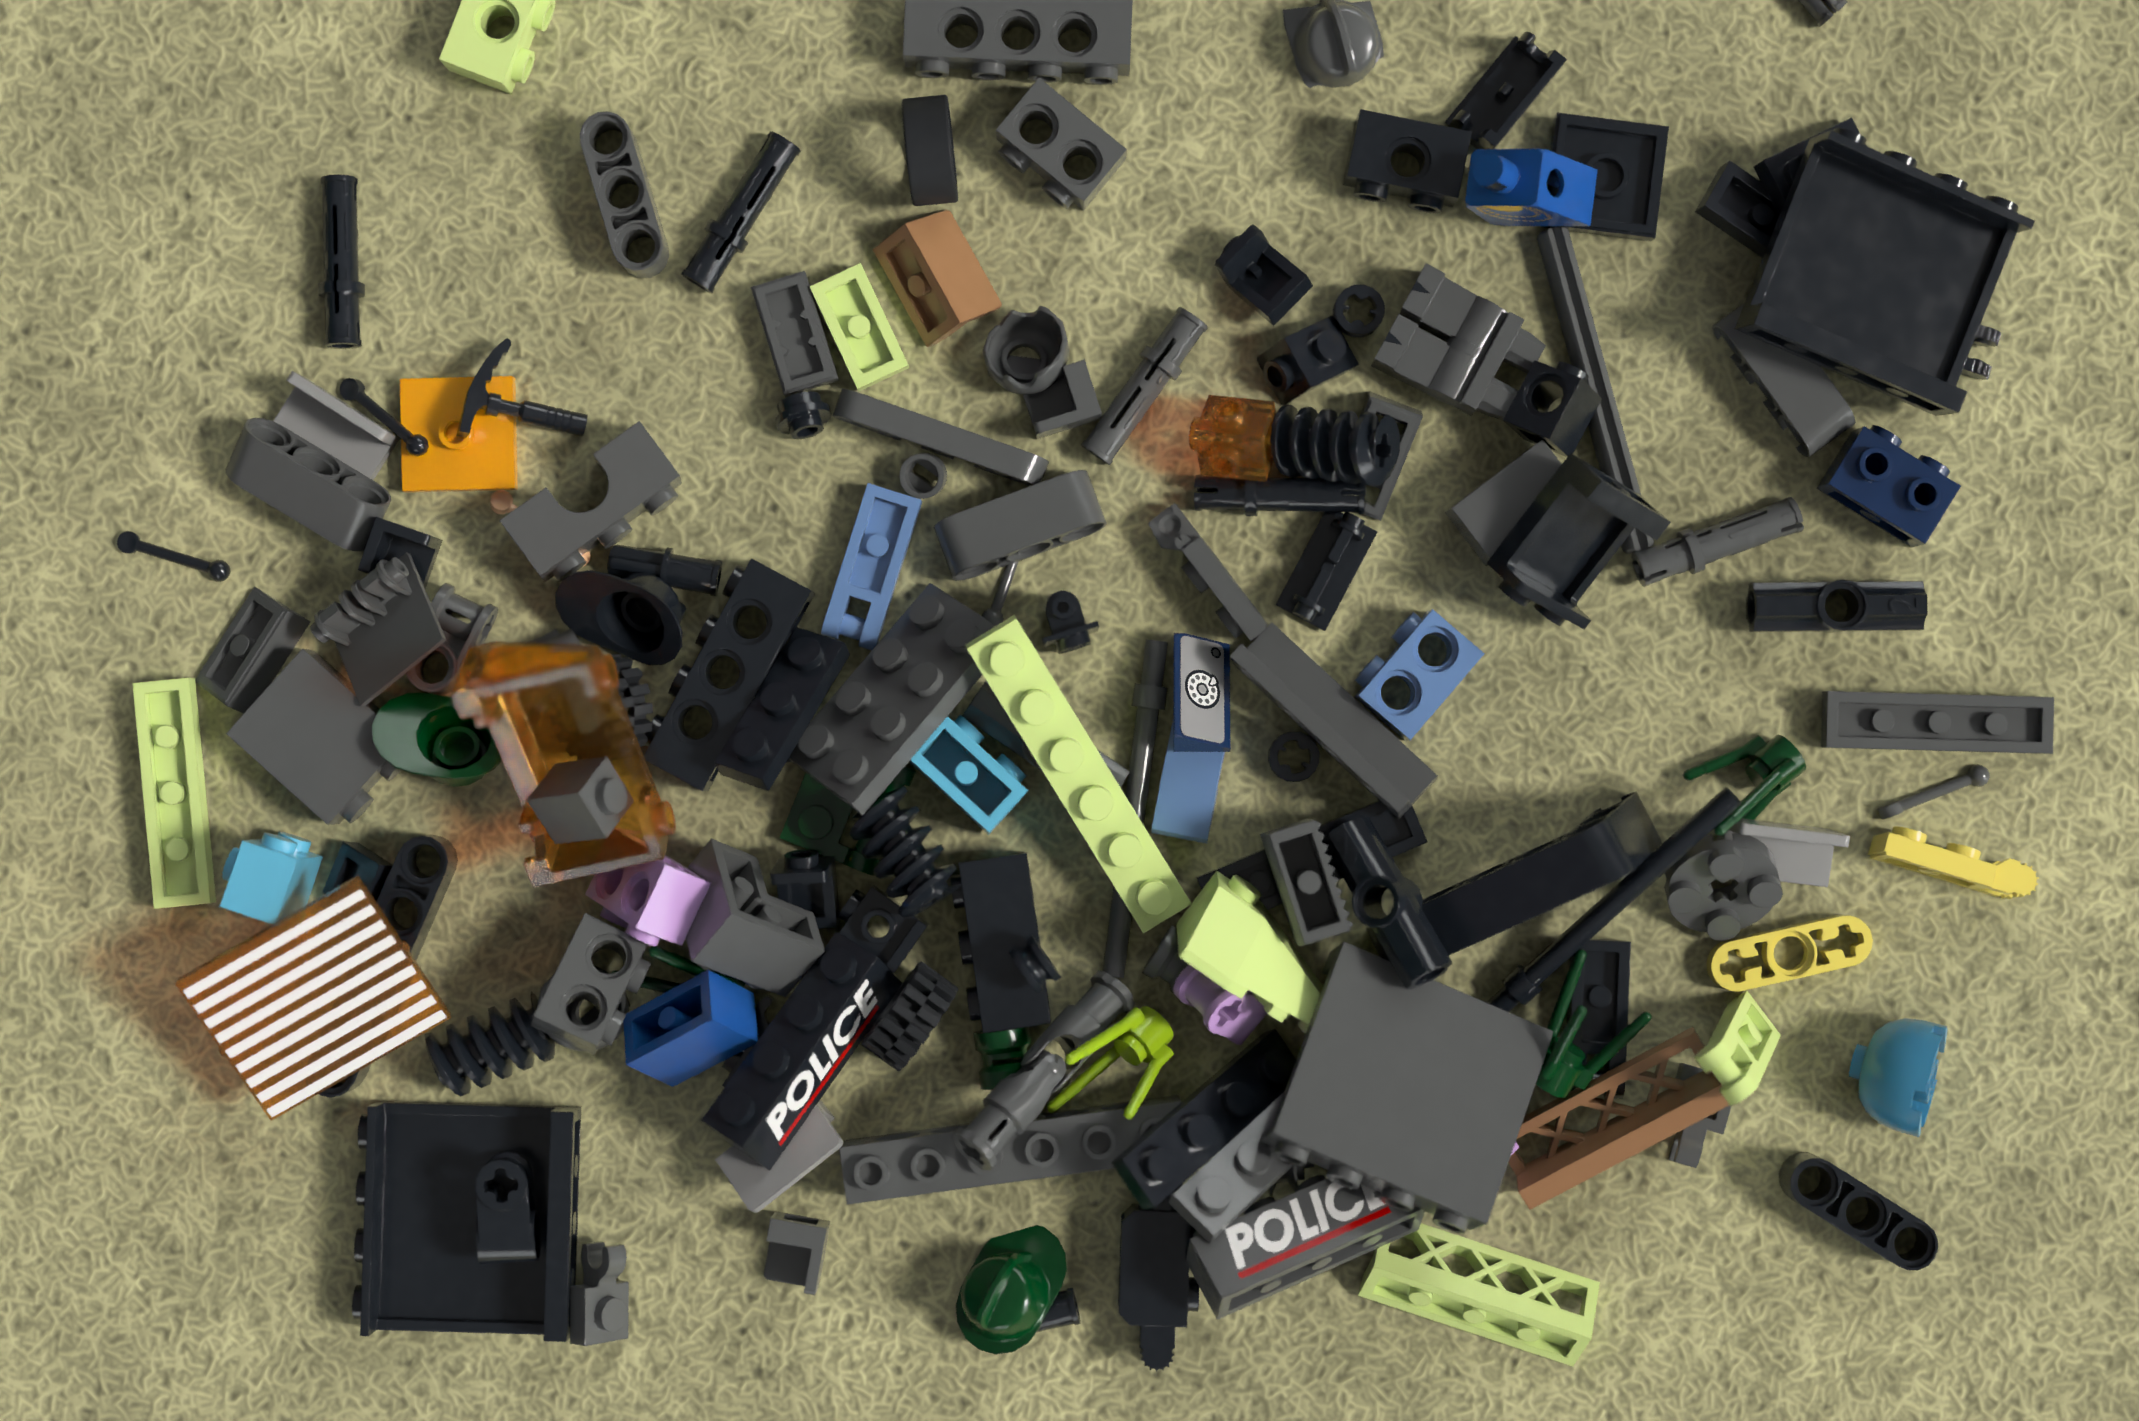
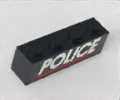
(802, 1051)

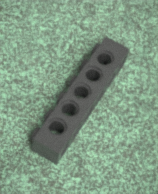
(1050, 1147)

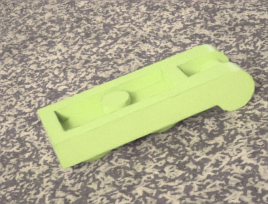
(1739, 1048)

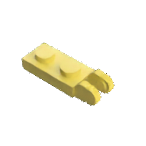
(1955, 864)

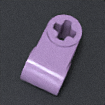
(1221, 1010)

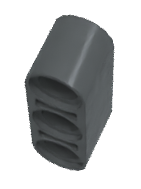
(609, 173)
(1795, 388)
(307, 483)
(1020, 525)

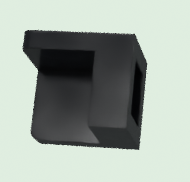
(394, 540)

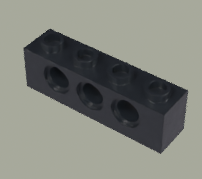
(784, 607)

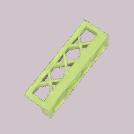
(1486, 1306)

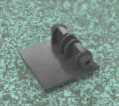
(381, 626)

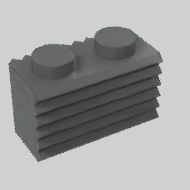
(1306, 882)

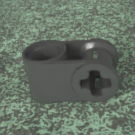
(458, 636)

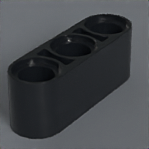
(1881, 1222)

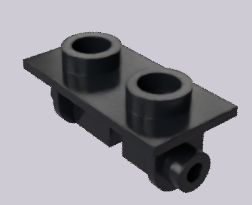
(1326, 568)
(1067, 623)

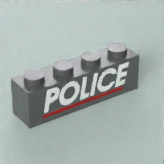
(1293, 1241)

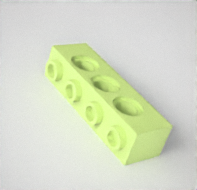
(491, 60)

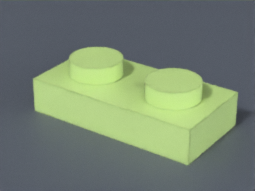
(859, 327)

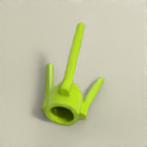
(1141, 1038)

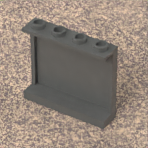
(1408, 1090)

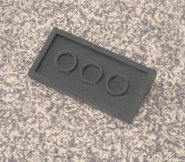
(893, 700)

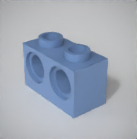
(1427, 684)

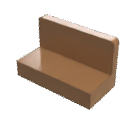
(936, 276)

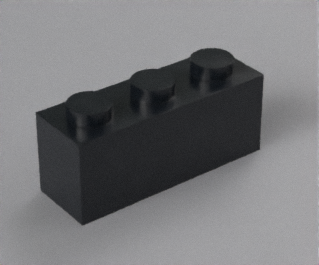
(999, 918)

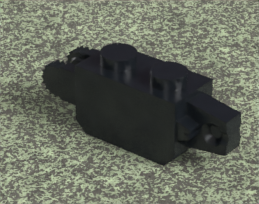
(1155, 1278)

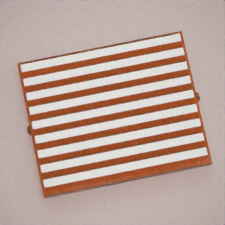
(313, 998)

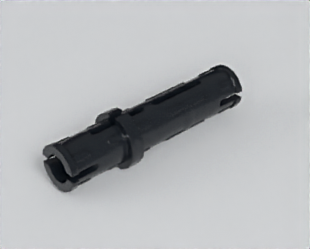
(729, 230)
(341, 266)
(1278, 495)

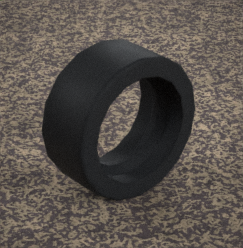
(929, 150)

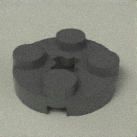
(1730, 908)

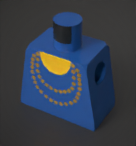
(1512, 188)

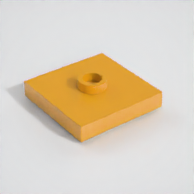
(453, 462)

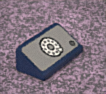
(1201, 694)

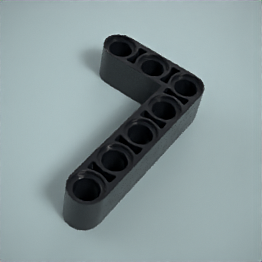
(1568, 867)

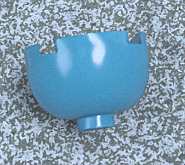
(1899, 1072)

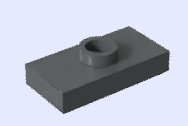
(794, 333)

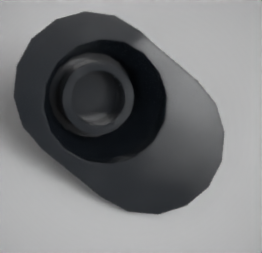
(626, 615)

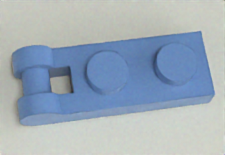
(872, 564)

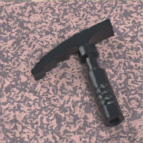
(526, 411)

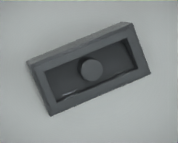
(251, 651)

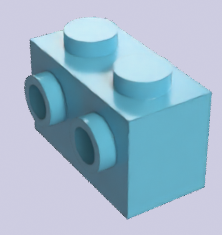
(968, 774)
(270, 876)

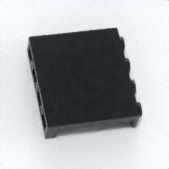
(1881, 270)
(423, 1219)

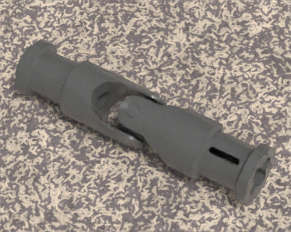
(1022, 1095)

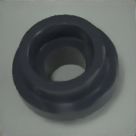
(802, 415)

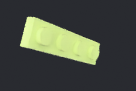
(174, 793)

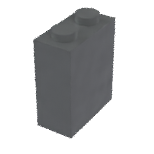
(315, 739)

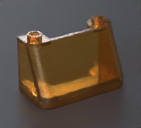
(557, 708)

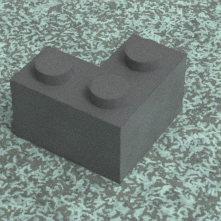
(747, 930)

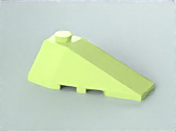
(1244, 949)

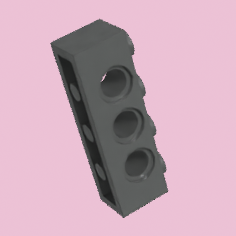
(1104, 21)

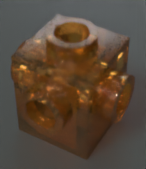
(1234, 438)

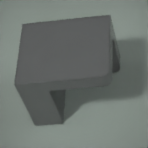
(1065, 403)
(796, 1250)

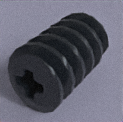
(1334, 445)
(903, 853)
(489, 1048)

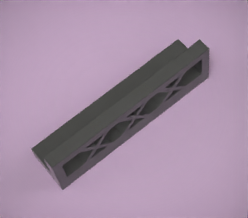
(1334, 720)

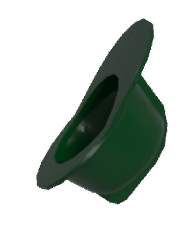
(430, 739)
(1011, 1289)

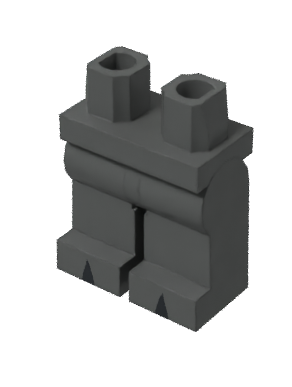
(1476, 343)

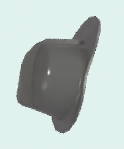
(1334, 42)

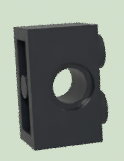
(1436, 147)

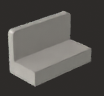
(336, 427)
(1799, 851)
(807, 1149)

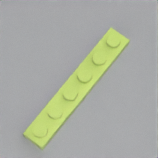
(1078, 773)

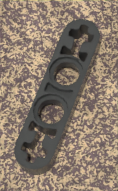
(940, 437)

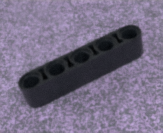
(427, 895)

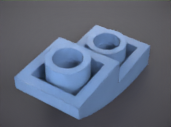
(1187, 794)

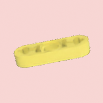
(1826, 929)

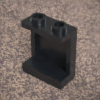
(1570, 539)

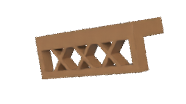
(1623, 1135)

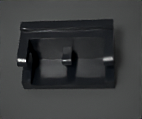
(1505, 91)

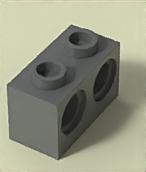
(1071, 136)
(580, 980)

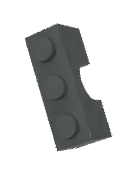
(557, 538)

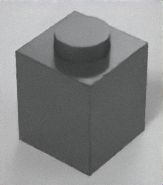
(580, 800)

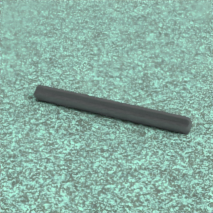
(1587, 355)

